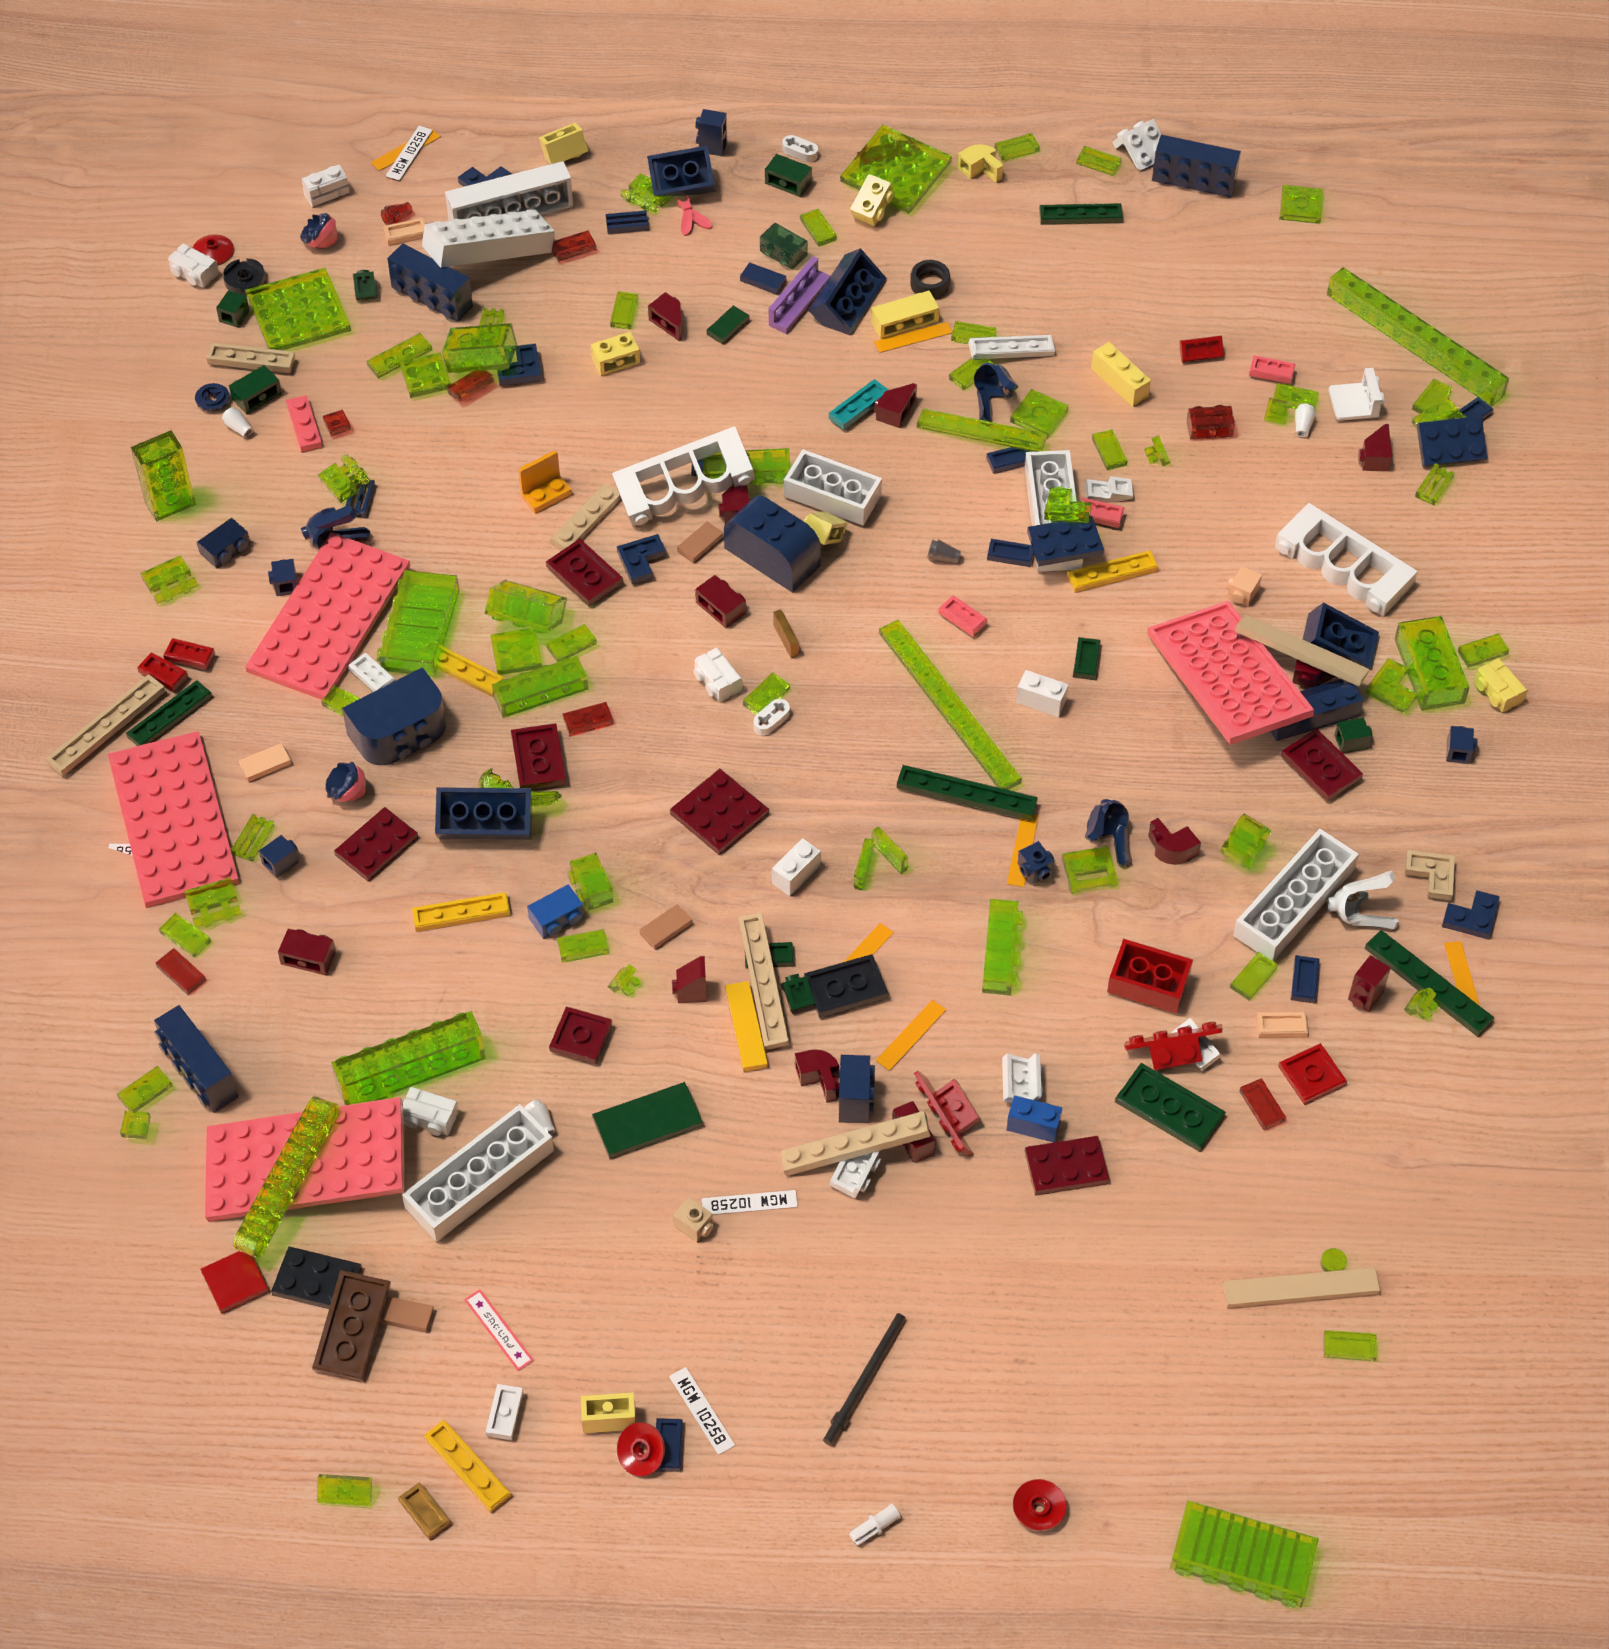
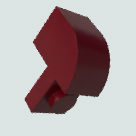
(1174, 847)
(821, 1067)

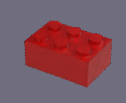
(1150, 976)

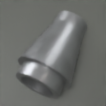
(943, 552)

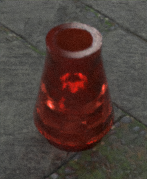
(394, 213)

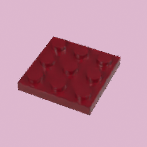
(719, 811)

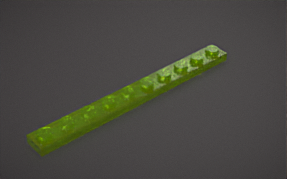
(950, 705)

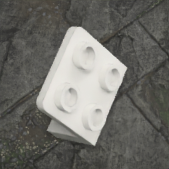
(1140, 143)
(1357, 399)

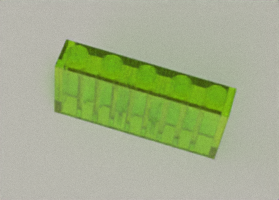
(418, 622)
(1244, 1554)

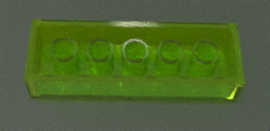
(409, 1059)

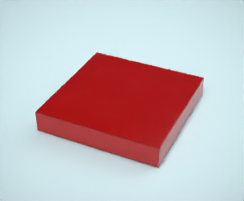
(1312, 1073)
(234, 1280)

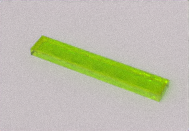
(981, 430)

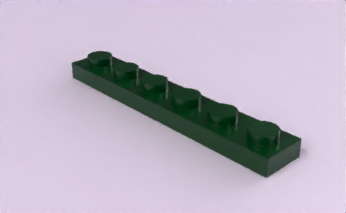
(967, 792)
(1422, 976)

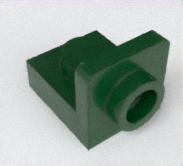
(364, 285)
(797, 992)

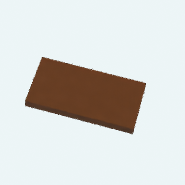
(351, 1326)

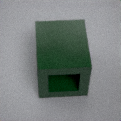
(232, 309)
(1353, 735)

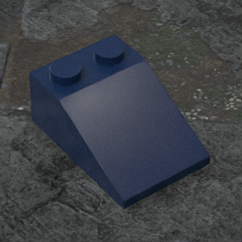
(681, 172)
(1341, 635)

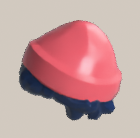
(320, 231)
(346, 783)

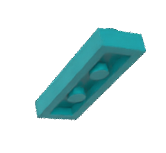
(857, 404)

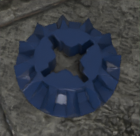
(214, 390)

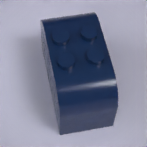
(773, 542)
(396, 719)

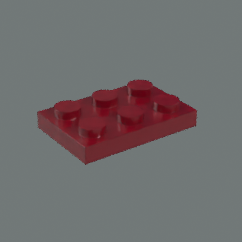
(584, 572)
(538, 756)
(1322, 764)
(376, 844)
(1066, 1165)

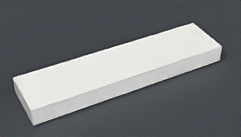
(1011, 347)

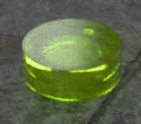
(1333, 1260)

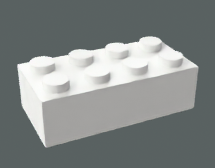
(832, 487)

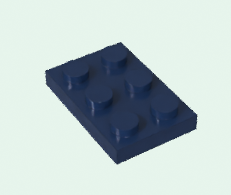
(1452, 441)
(1064, 541)

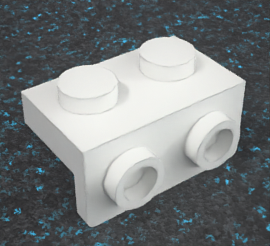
(1021, 1077)
(852, 1174)

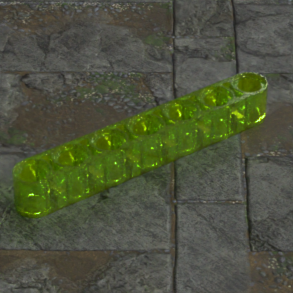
(286, 1177)

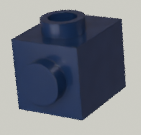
(283, 576)
(1460, 744)
(279, 855)

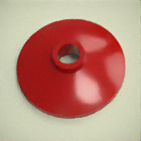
(216, 247)
(631, 1451)
(1039, 1493)

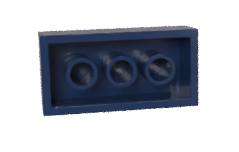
(1196, 165)
(430, 284)
(195, 1059)

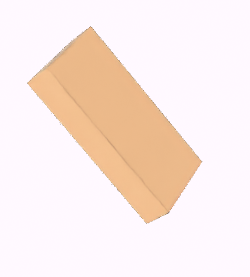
(404, 231)
(264, 762)
(1281, 1024)

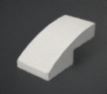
(1112, 491)

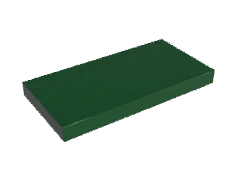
(1170, 1107)
(647, 1120)

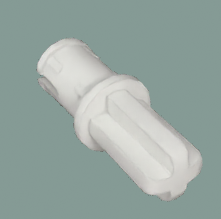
(874, 1525)

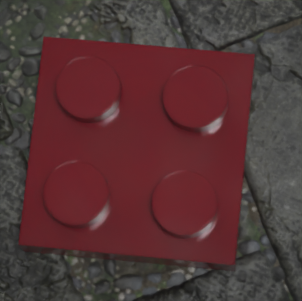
(580, 1035)

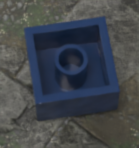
(856, 1088)

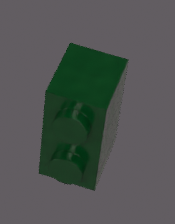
(788, 175)
(255, 389)

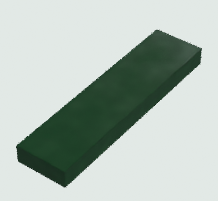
(1080, 214)
(169, 714)

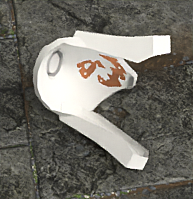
(1348, 899)

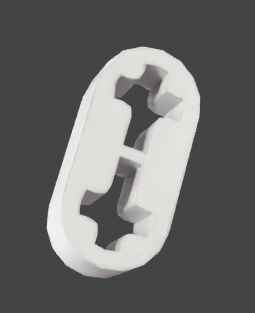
(800, 148)
(769, 715)

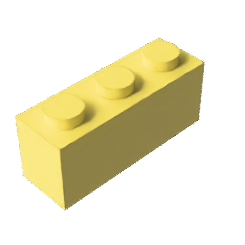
(904, 314)
(1121, 374)

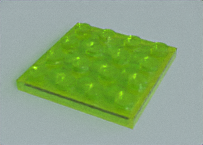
(900, 160)
(298, 310)

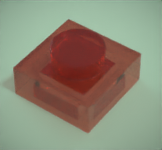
(336, 422)

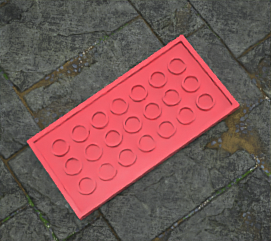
(327, 616)
(1230, 673)
(172, 817)
(355, 1162)

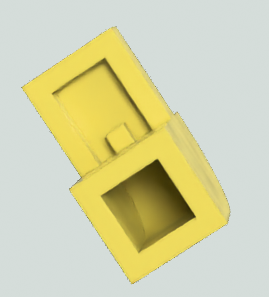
(980, 159)

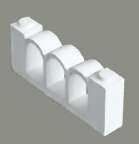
(641, 508)
(1379, 596)

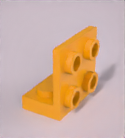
(542, 482)

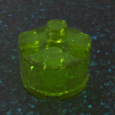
(1245, 841)

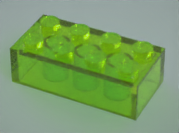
(163, 475)
(1431, 663)

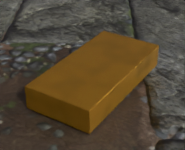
(786, 633)
(424, 1511)

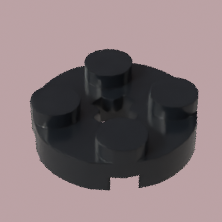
(236, 269)

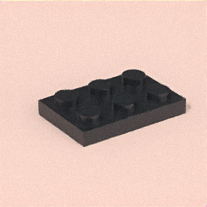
(846, 985)
(310, 1277)

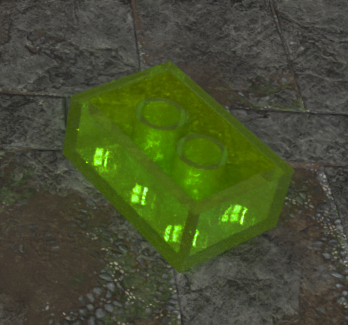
(479, 348)
(525, 606)

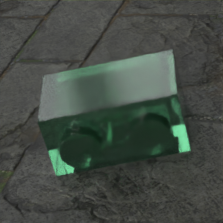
(783, 246)

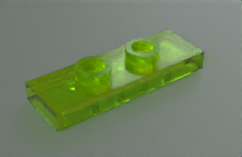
(389, 359)

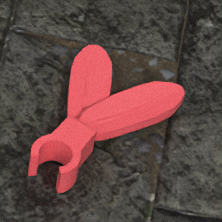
(690, 216)

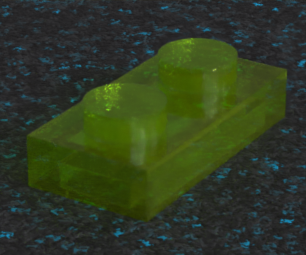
(1295, 395)
(767, 691)
(582, 945)

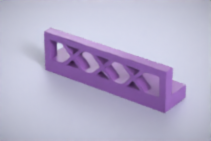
(797, 297)

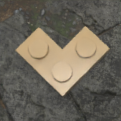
(1438, 870)

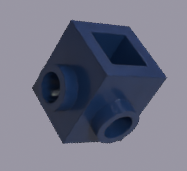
(1035, 862)

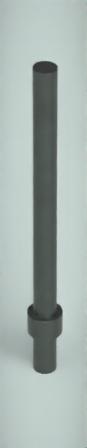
(841, 1418)

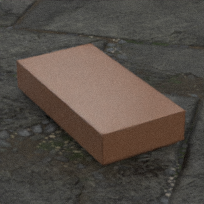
(700, 542)
(665, 926)
(407, 1314)

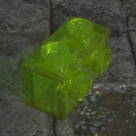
(591, 881)

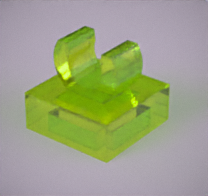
(1277, 411)
(1157, 452)
(622, 980)
(1420, 1002)
(135, 1124)

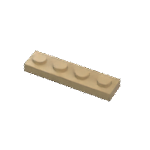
(250, 357)
(586, 517)

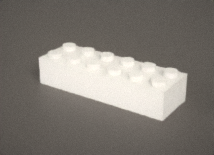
(538, 189)
(488, 238)
(1044, 471)
(1295, 895)
(478, 1172)

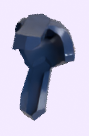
(992, 381)
(322, 524)
(1110, 819)

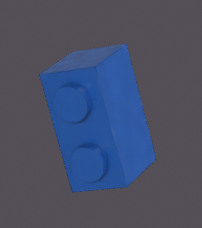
(556, 911)
(1034, 1118)

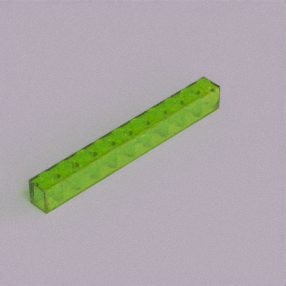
(1417, 336)

